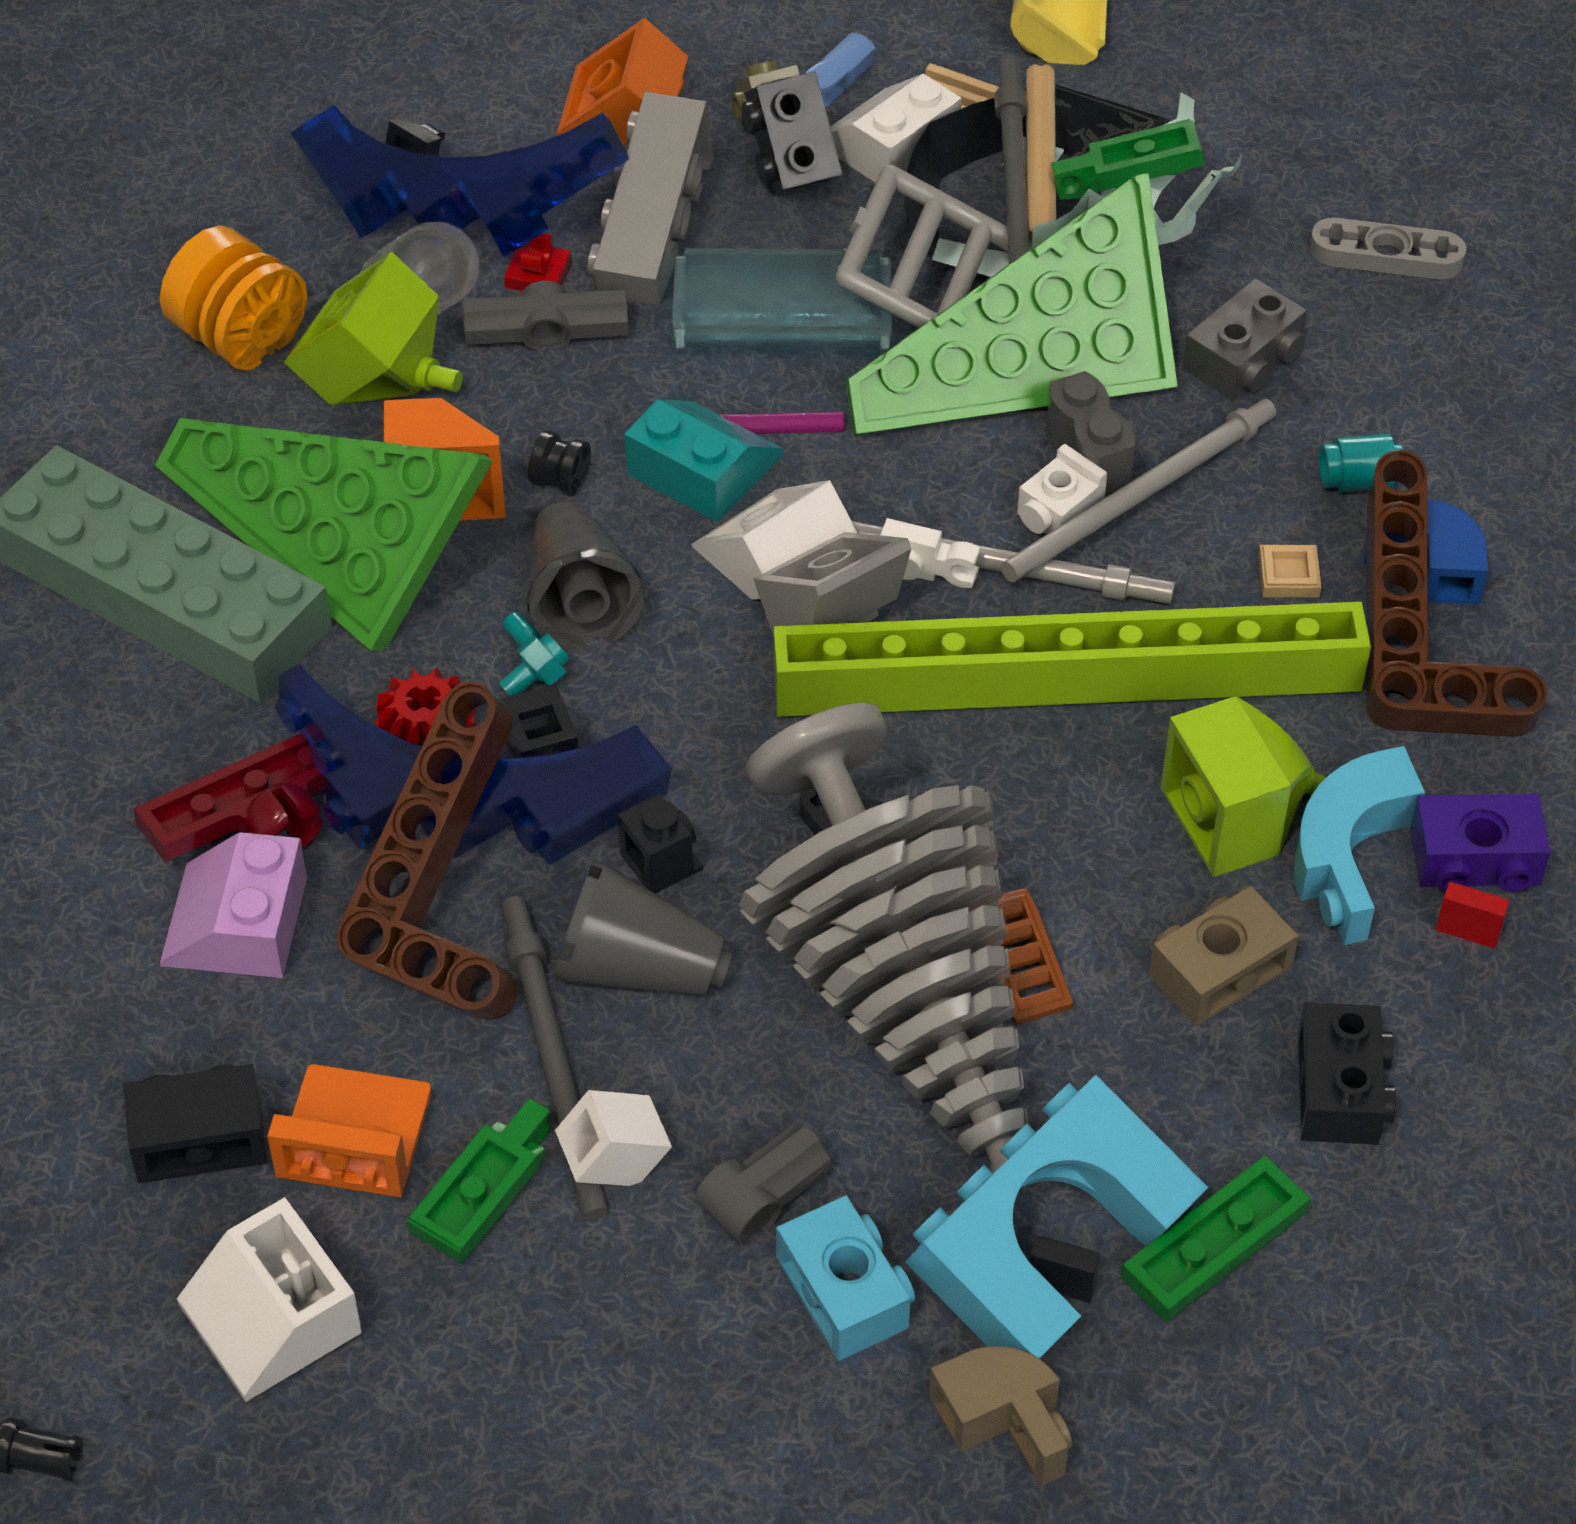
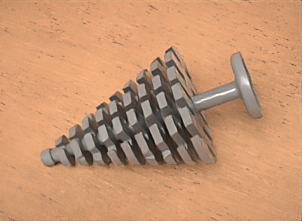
(897, 923)

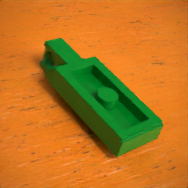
(1113, 161)
(482, 1183)

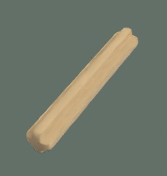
(1040, 145)

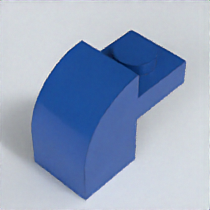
(1454, 555)

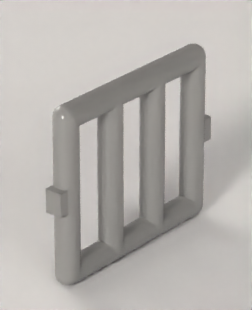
(936, 205)

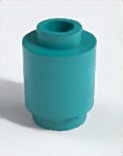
(1351, 461)

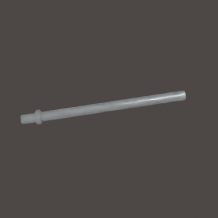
(1239, 425)

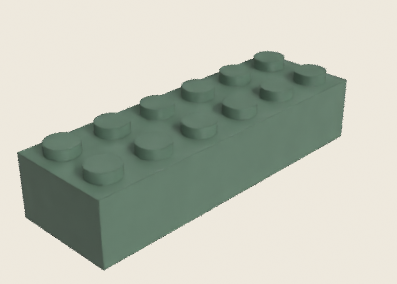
(161, 573)

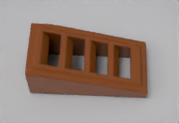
(1022, 924)

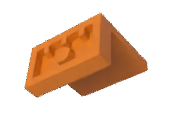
(351, 1130)

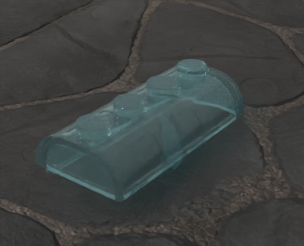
(775, 300)

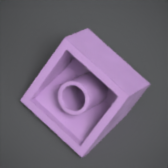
(238, 907)

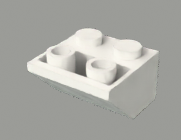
(269, 1300)

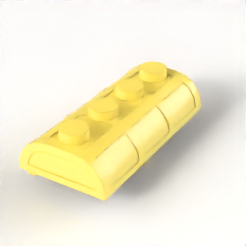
(1060, 29)

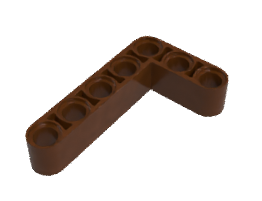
(1406, 619)
(429, 859)

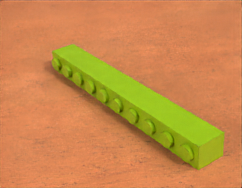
(1072, 658)

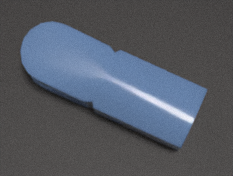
(843, 65)

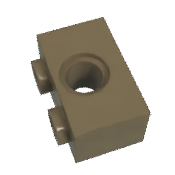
(1253, 948)

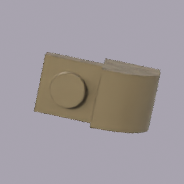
(1003, 1392)

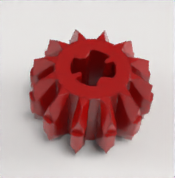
(413, 705)

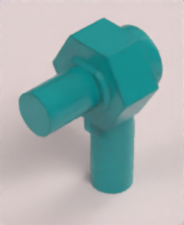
(540, 656)

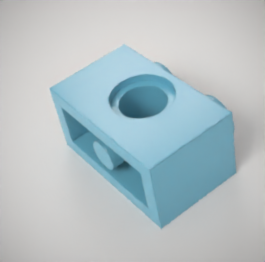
(837, 1242)

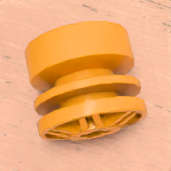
(233, 297)

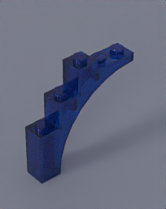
(498, 190)
(548, 799)

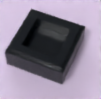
(1066, 1267)

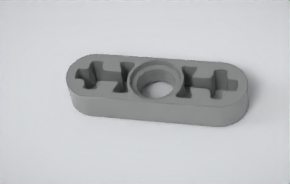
(1401, 237)

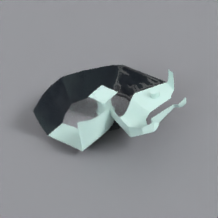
(1079, 120)

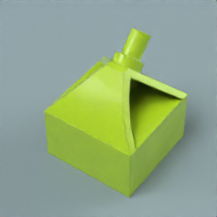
(374, 339)
(1234, 782)

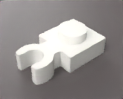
(932, 557)

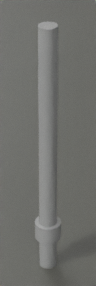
(1114, 582)

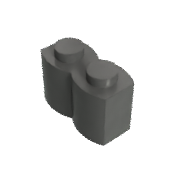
(1083, 420)

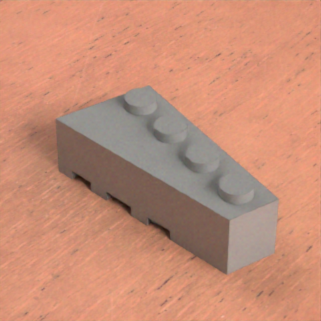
(652, 197)

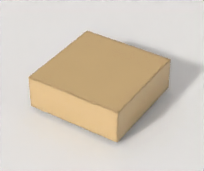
(1289, 571)

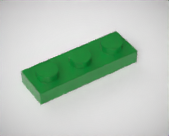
(1215, 1238)

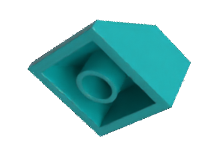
(697, 456)

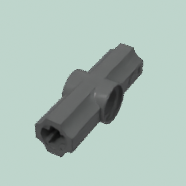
(545, 316)

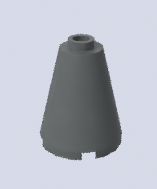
(579, 579)
(638, 940)

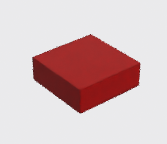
(1472, 915)

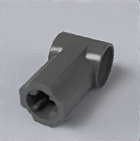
(754, 1192)

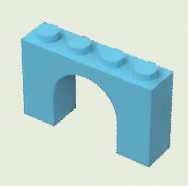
(1085, 1143)

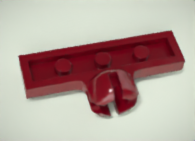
(250, 796)

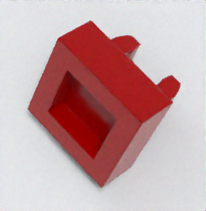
(537, 263)

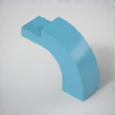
(1347, 807)

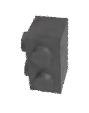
(1245, 340)

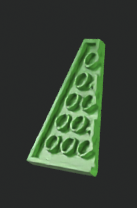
(1063, 308)
(332, 508)

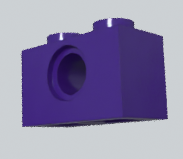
(1480, 840)

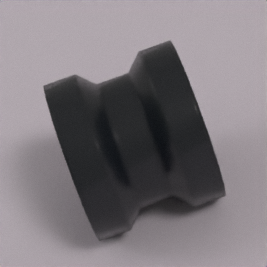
(559, 462)

